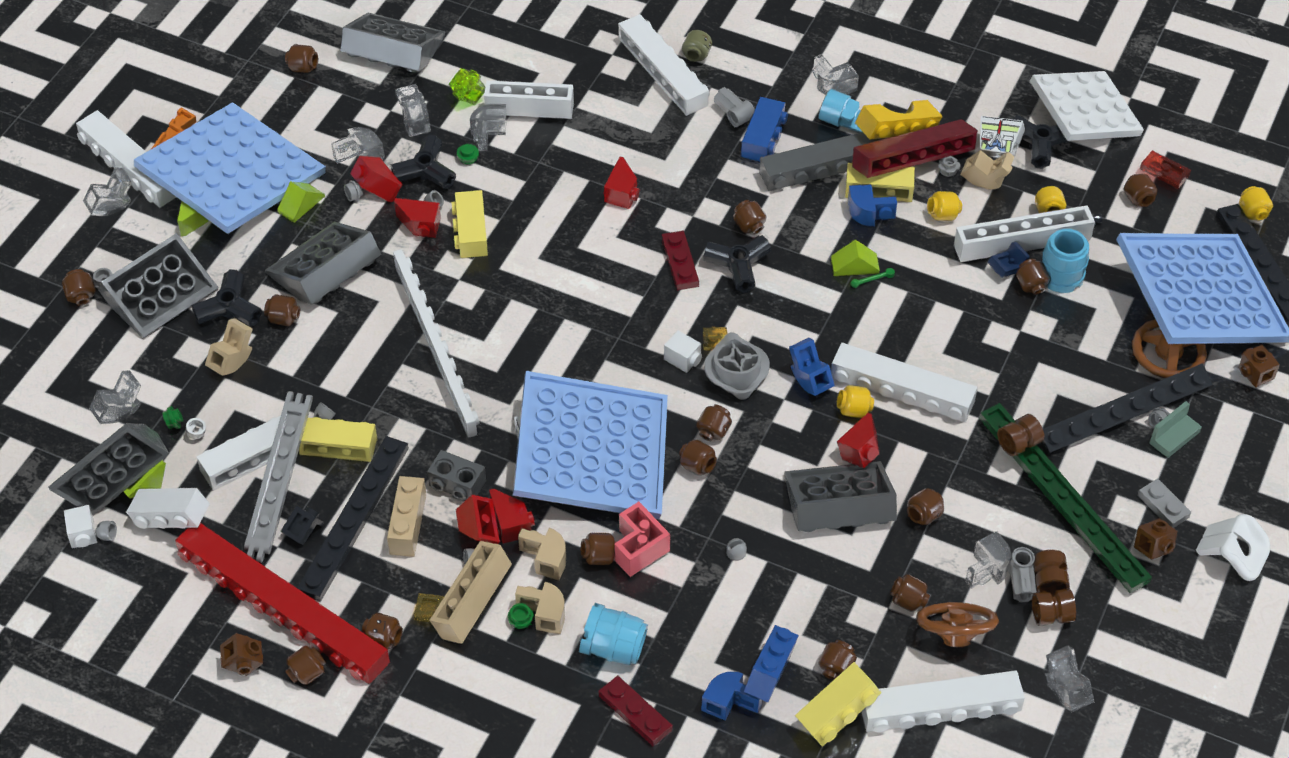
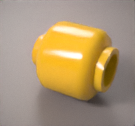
(1050, 199)
(1255, 203)
(944, 206)
(855, 401)

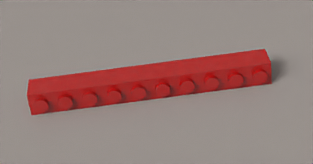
(283, 603)

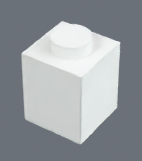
(682, 351)
(80, 526)

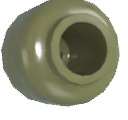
(697, 45)

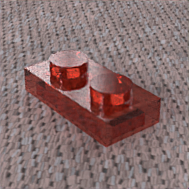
(1165, 169)

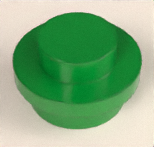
(467, 154)
(172, 418)
(520, 616)

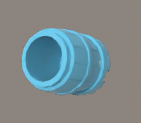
(1066, 260)
(613, 635)

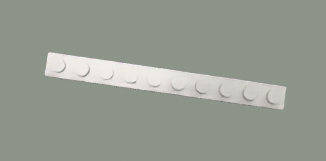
(438, 348)

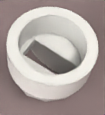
(191, 426)

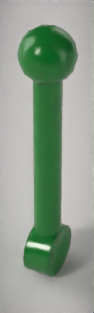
(889, 273)

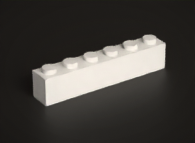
(663, 64)
(120, 151)
(1028, 231)
(904, 382)
(945, 701)

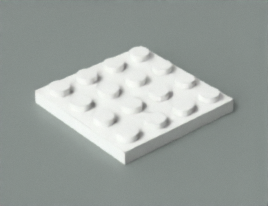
(1086, 105)

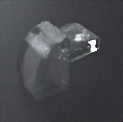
(839, 78)
(413, 110)
(486, 121)
(357, 143)
(109, 198)
(117, 403)
(993, 561)
(1065, 680)

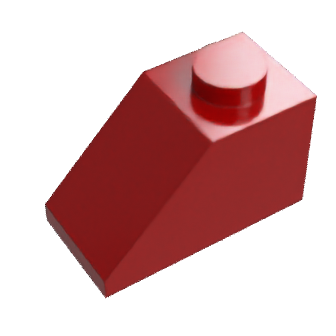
(376, 177)
(621, 185)
(419, 217)
(860, 443)
(510, 516)
(478, 519)

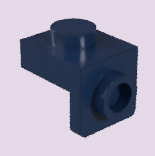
(1008, 262)

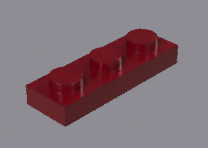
(680, 260)
(635, 710)

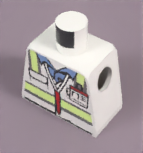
(1000, 136)

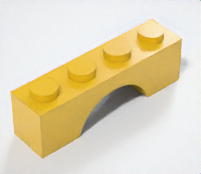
(883, 123)

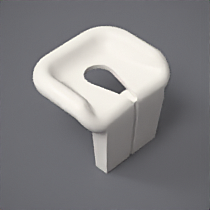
(1221, 540)

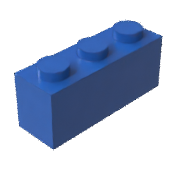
(764, 129)
(771, 663)

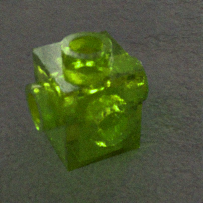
(467, 86)

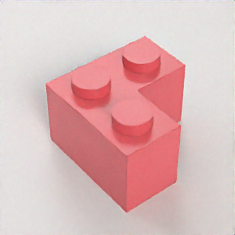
(643, 540)

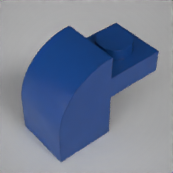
(866, 208)
(808, 369)
(726, 691)

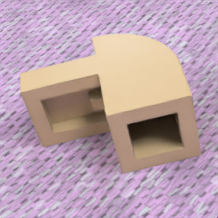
(985, 172)
(233, 351)
(549, 551)
(548, 606)

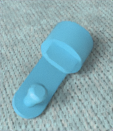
(840, 110)

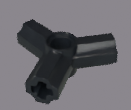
(1041, 139)
(425, 165)
(739, 259)
(228, 302)

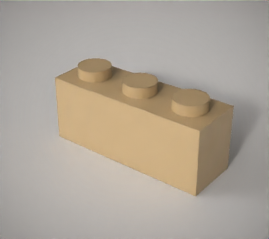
(406, 516)

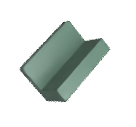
(1174, 431)

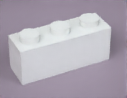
(168, 508)

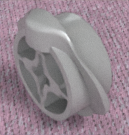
(737, 365)

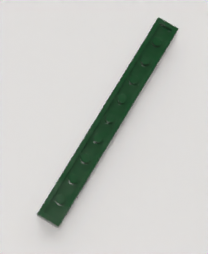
(1073, 507)

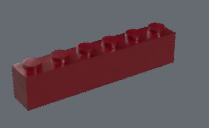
(914, 148)

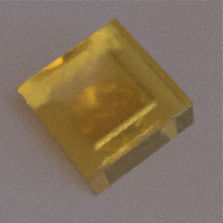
(713, 336)
(426, 606)

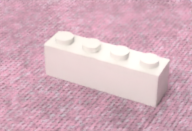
(531, 98)
(238, 455)

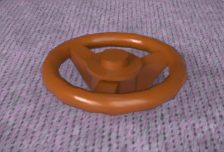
(1169, 352)
(957, 624)

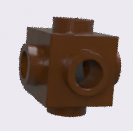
(1258, 365)
(1155, 539)
(241, 654)

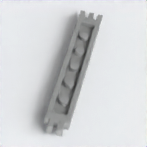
(277, 476)

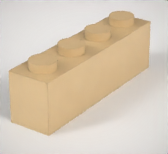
(470, 592)

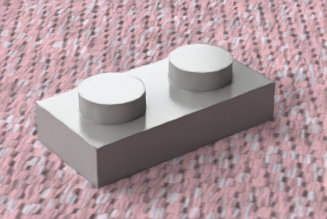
(1164, 503)

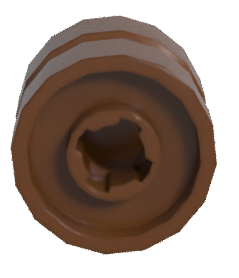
(1021, 434)
(1051, 571)
(1051, 607)

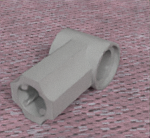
(737, 110)
(1022, 575)

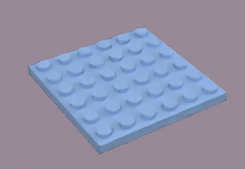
(228, 167)
(1203, 288)
(590, 444)

